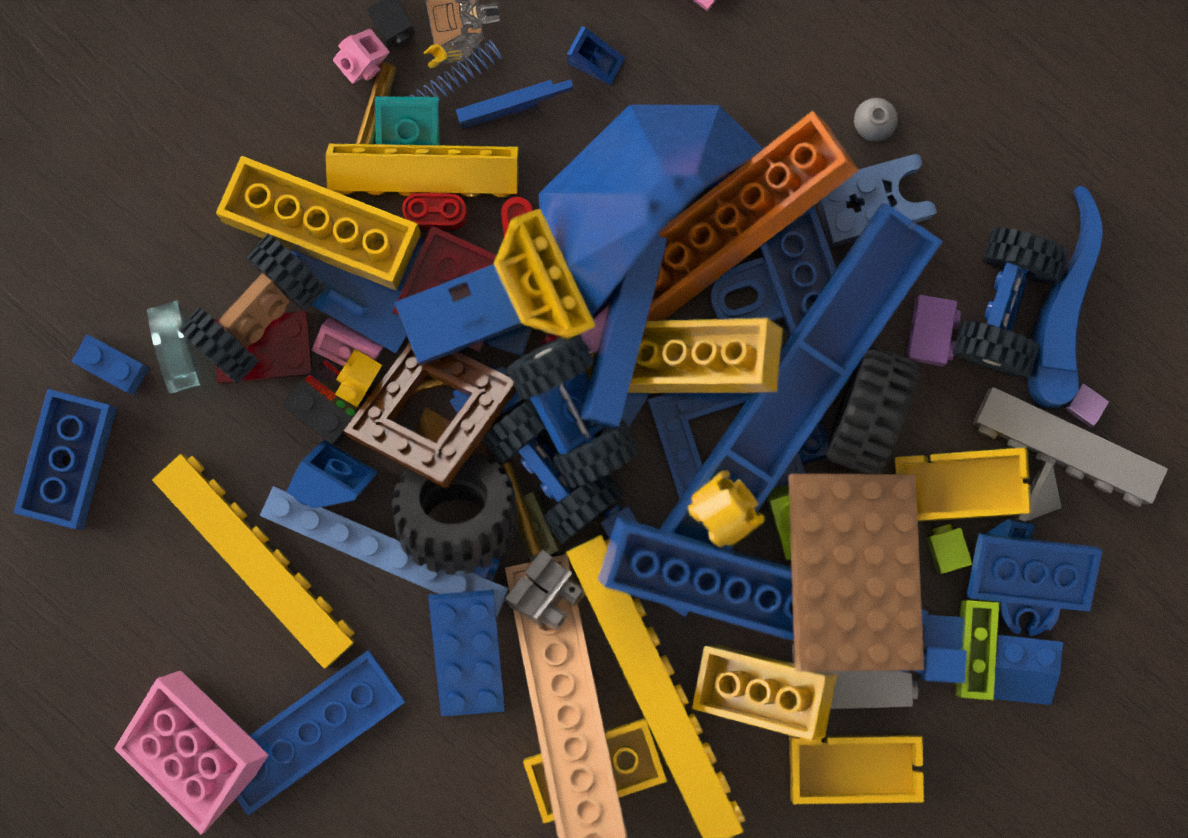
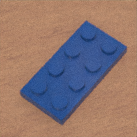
(467, 652)

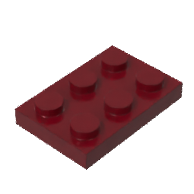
(281, 350)

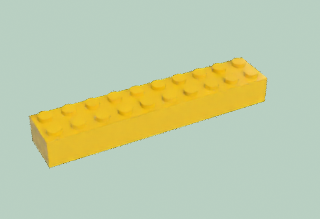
(658, 698)

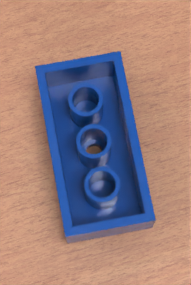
(65, 428)

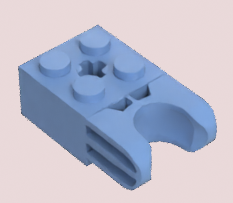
(870, 189)

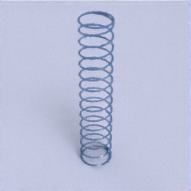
(463, 77)

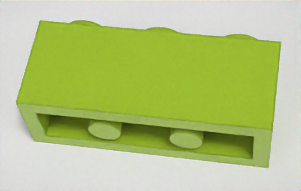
(980, 643)

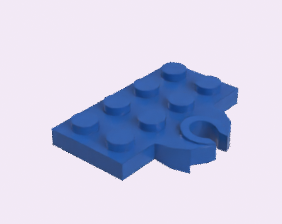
(1033, 578)

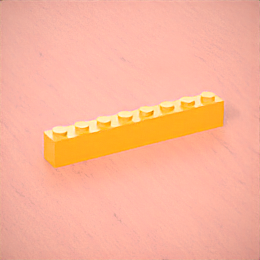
(254, 560)

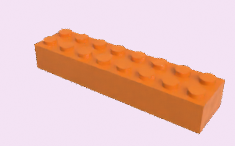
(747, 211)

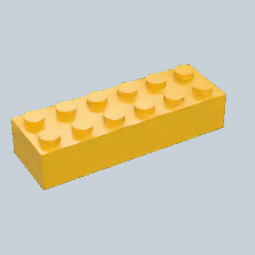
(319, 222)
(706, 357)

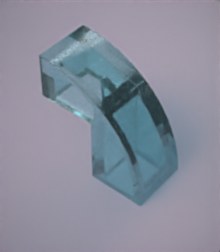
(172, 348)

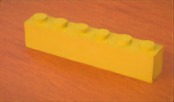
(422, 169)

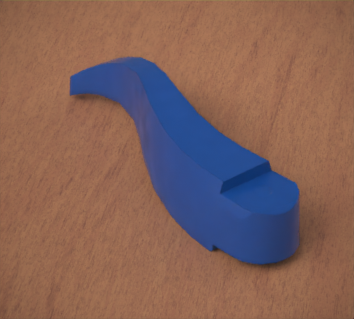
(1055, 369)

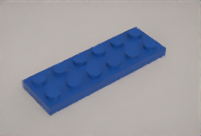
(320, 727)

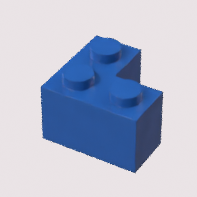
(943, 649)

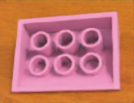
(190, 750)

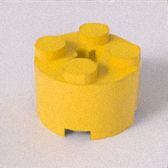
(726, 509)

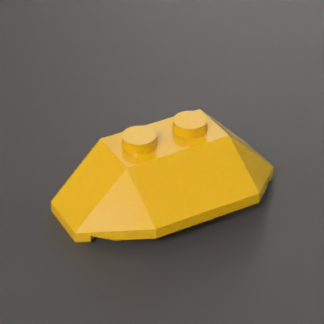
(540, 279)

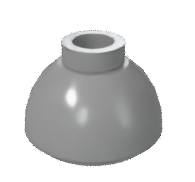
(876, 119)

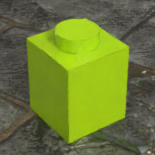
(948, 549)

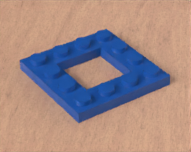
(671, 419)

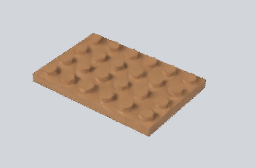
(855, 572)

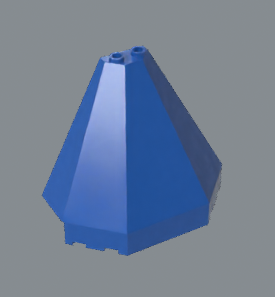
(633, 183)

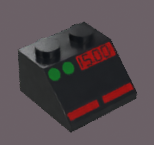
(318, 405)

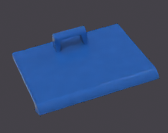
(361, 302)

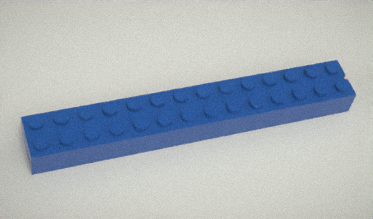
(815, 362)

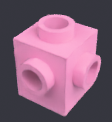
(355, 58)

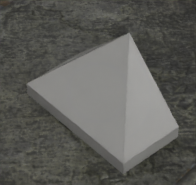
(1043, 493)

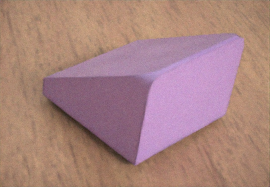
(1087, 406)

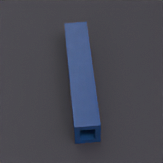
(622, 338)

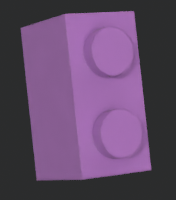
(932, 330)

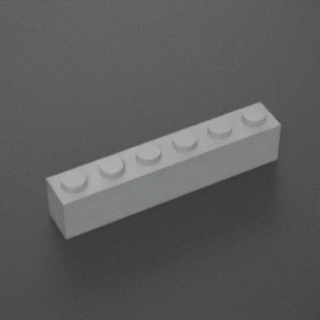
(1070, 447)

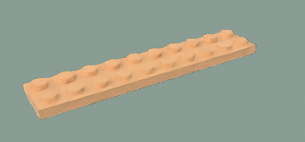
(569, 722)

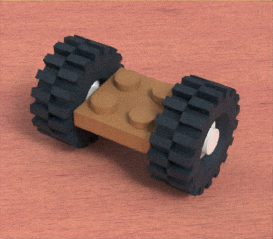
(254, 310)

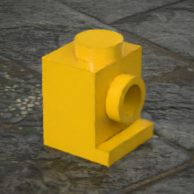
(356, 377)

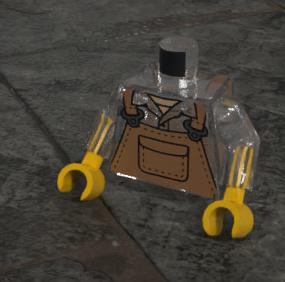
(457, 28)

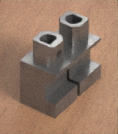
(555, 583)

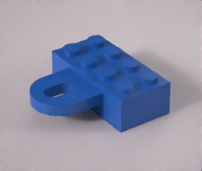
(786, 276)

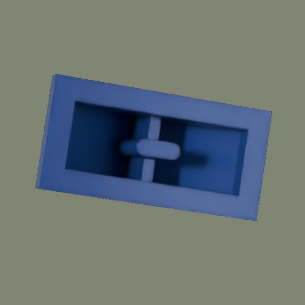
(594, 56)

